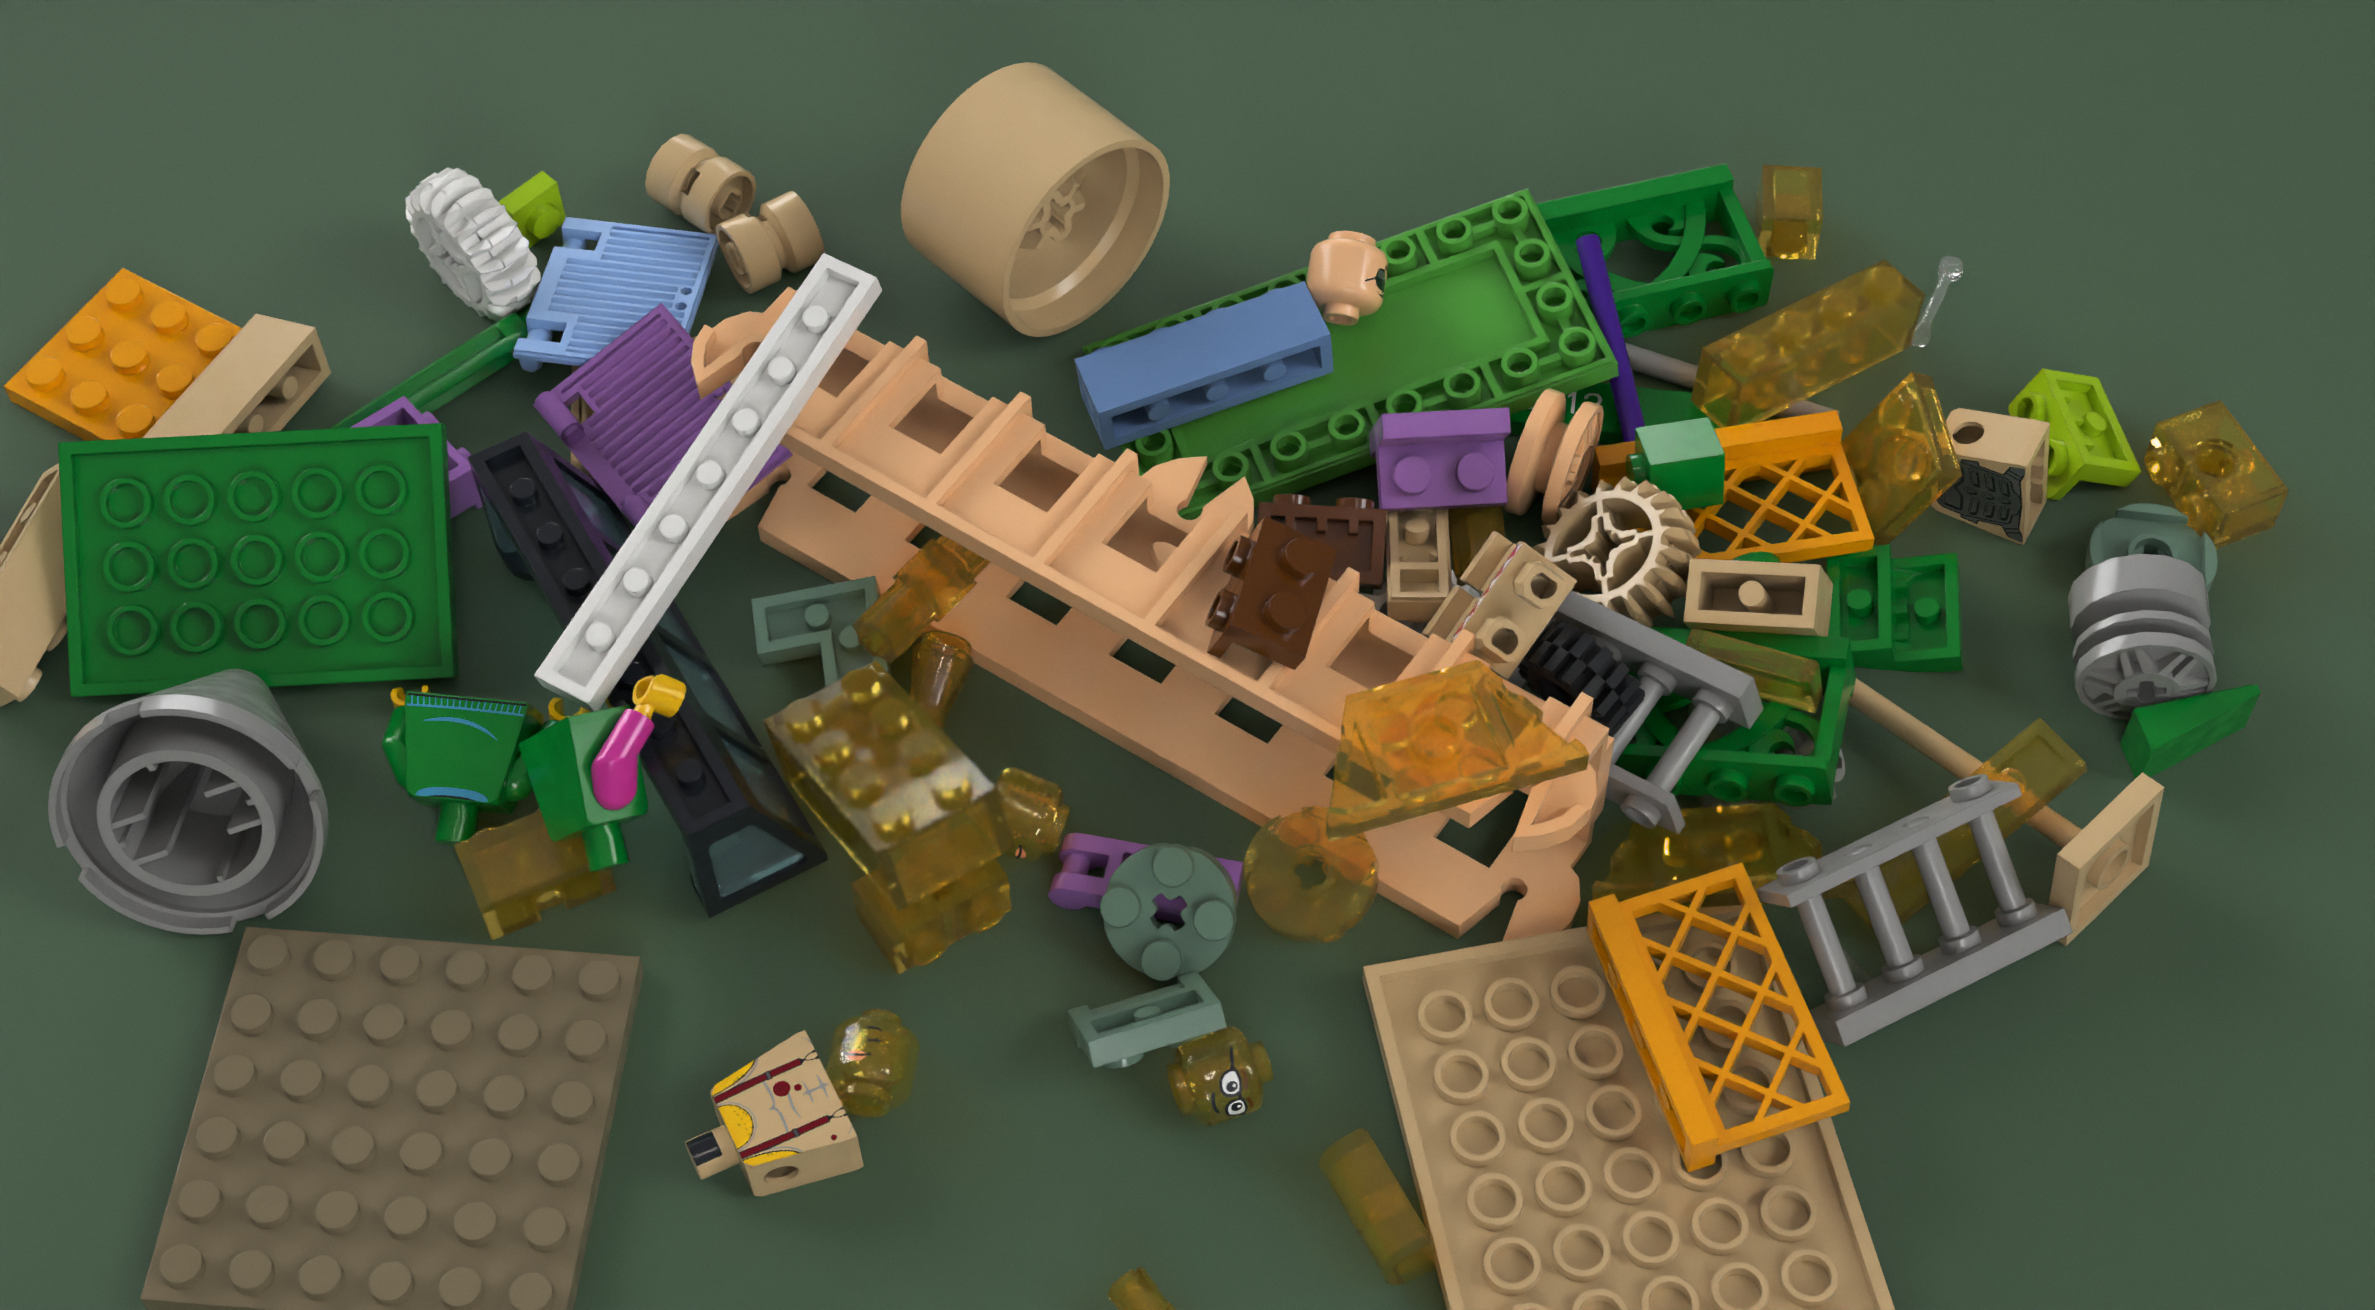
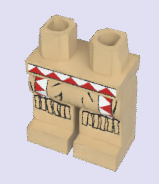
(1515, 604)

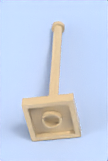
(2093, 860)

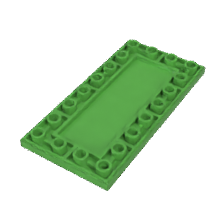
(1467, 320)

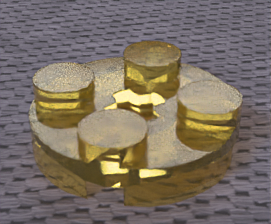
(1325, 909)

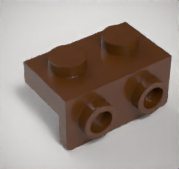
(1271, 593)

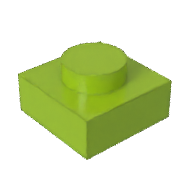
(536, 207)

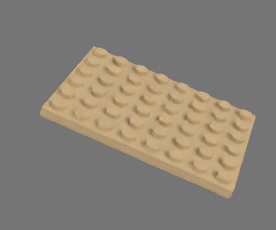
(1556, 1165)

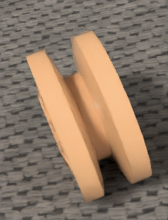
(1553, 456)

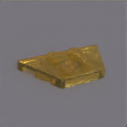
(1439, 746)
(1710, 841)

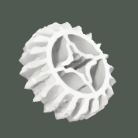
(473, 243)

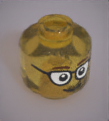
(1219, 1076)

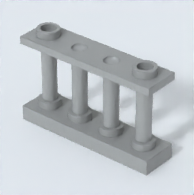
(1662, 668)
(1964, 950)

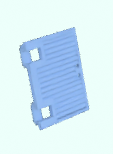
(610, 289)

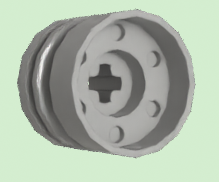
(2140, 634)

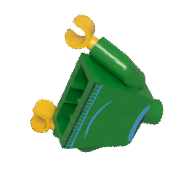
(462, 754)

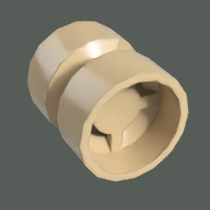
(699, 183)
(774, 240)

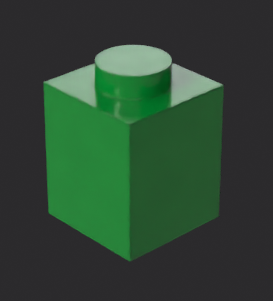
(1680, 460)

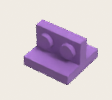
(1441, 459)

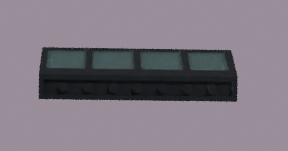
(705, 759)

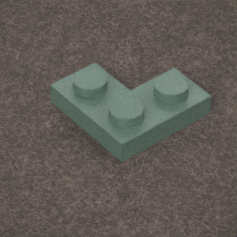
(816, 624)

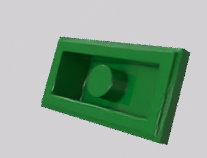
(2179, 728)

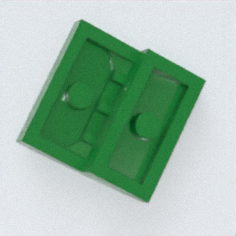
(1898, 609)

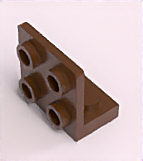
(1349, 526)

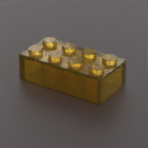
(889, 785)

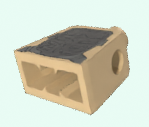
(2001, 472)

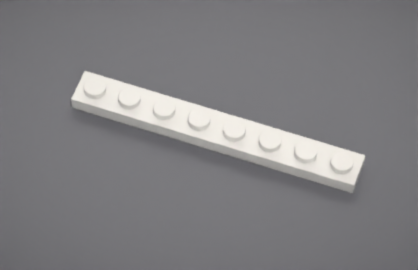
(708, 484)

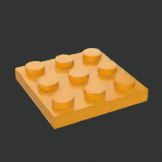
(120, 360)

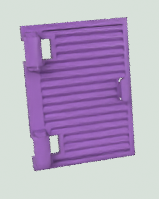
(643, 412)

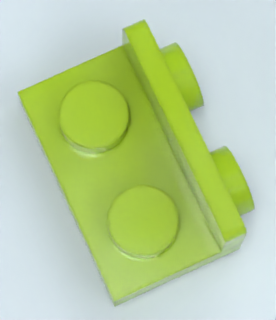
(2083, 432)

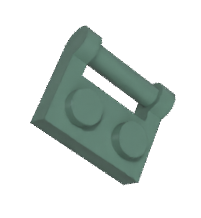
(1127, 1028)

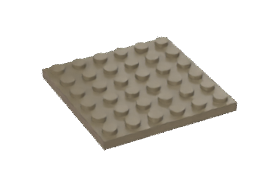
(397, 1127)

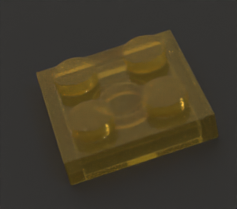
(1901, 457)

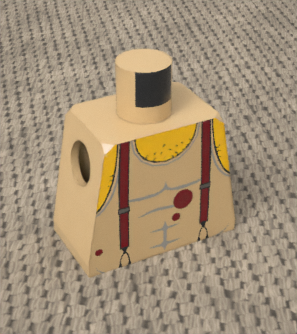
(778, 1123)

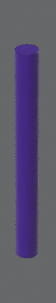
(1607, 318)

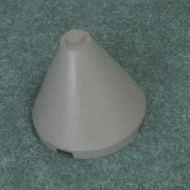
(192, 806)

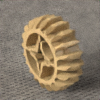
(1632, 569)

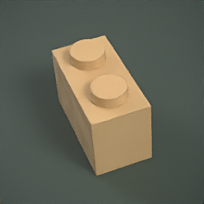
(1758, 597)

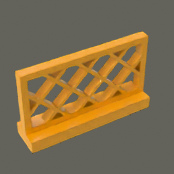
(1778, 453)
(1659, 1036)

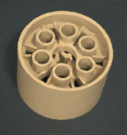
(1034, 198)

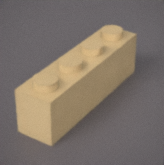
(251, 383)
(31, 589)

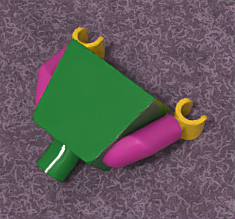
(591, 770)

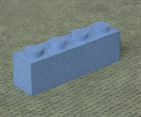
(1204, 365)

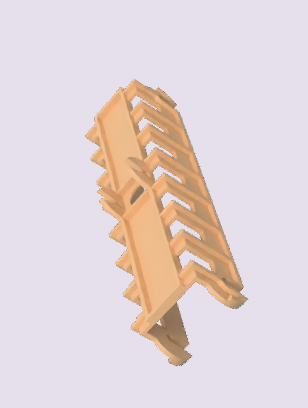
(1144, 575)

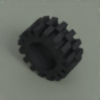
(1570, 663)

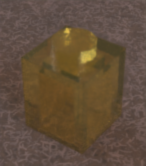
(1789, 211)

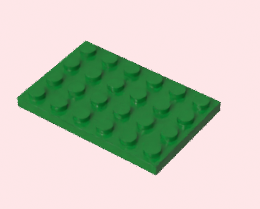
(258, 557)

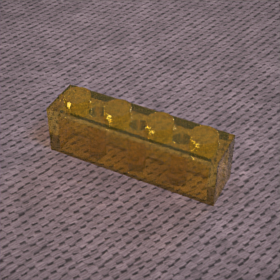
(1807, 346)

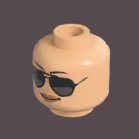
(1347, 277)

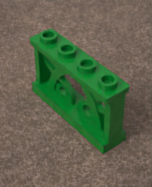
(1681, 207)
(1744, 760)

